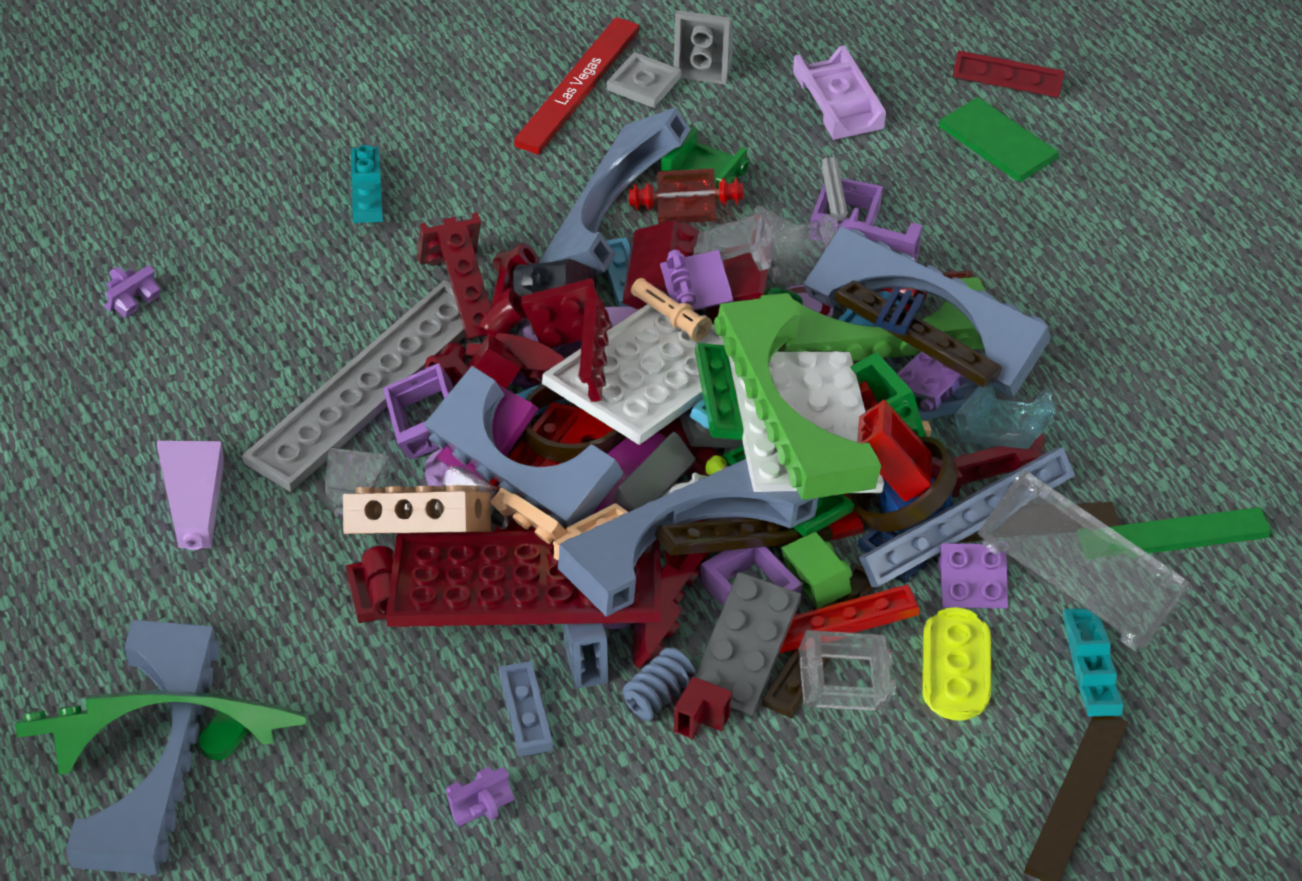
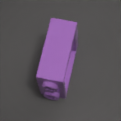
(864, 196)
(415, 440)
(728, 563)

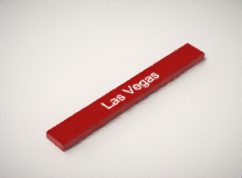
(576, 86)

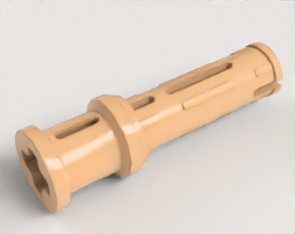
(680, 315)

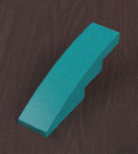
(1092, 663)

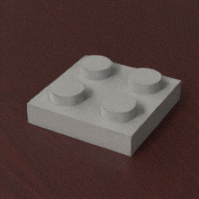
(644, 79)

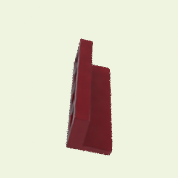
(1008, 74)

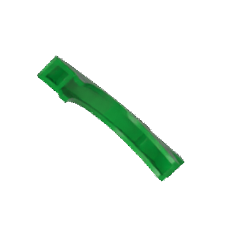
(76, 727)

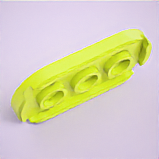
(956, 664)

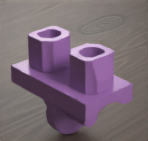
(126, 286)
(480, 797)

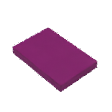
(508, 424)

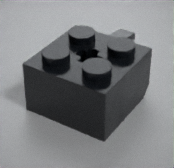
(548, 275)

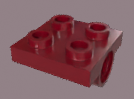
(371, 583)

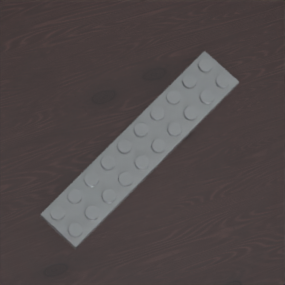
(356, 392)

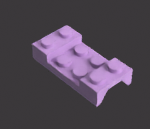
(841, 94)

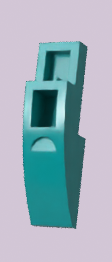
(366, 184)

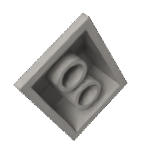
(703, 46)

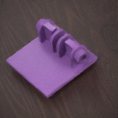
(696, 279)
(930, 380)
(972, 576)

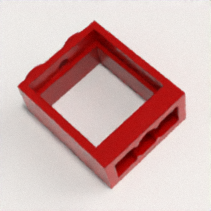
(902, 455)

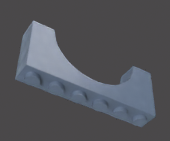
(561, 491)

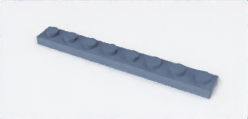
(956, 521)

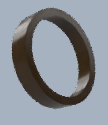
(556, 451)
(920, 508)

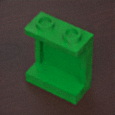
(696, 155)
(889, 386)

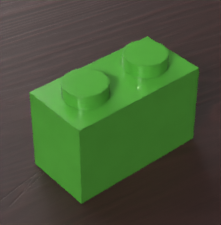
(818, 569)

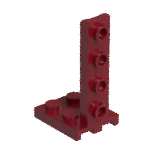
(456, 246)
(569, 316)

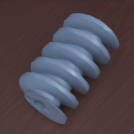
(658, 683)

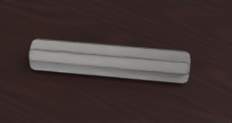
(834, 188)

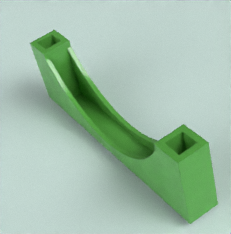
(827, 334)
(815, 459)

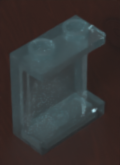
(1003, 422)

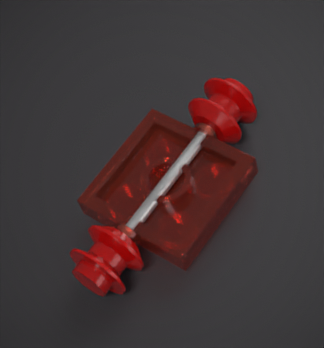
(686, 195)

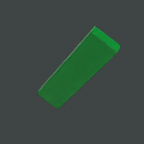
(718, 391)

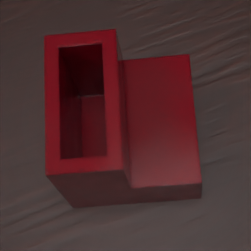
(495, 361)
(701, 705)

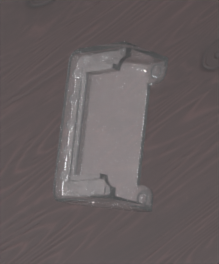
(1085, 560)

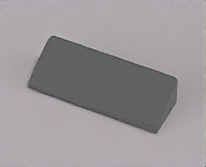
(655, 474)

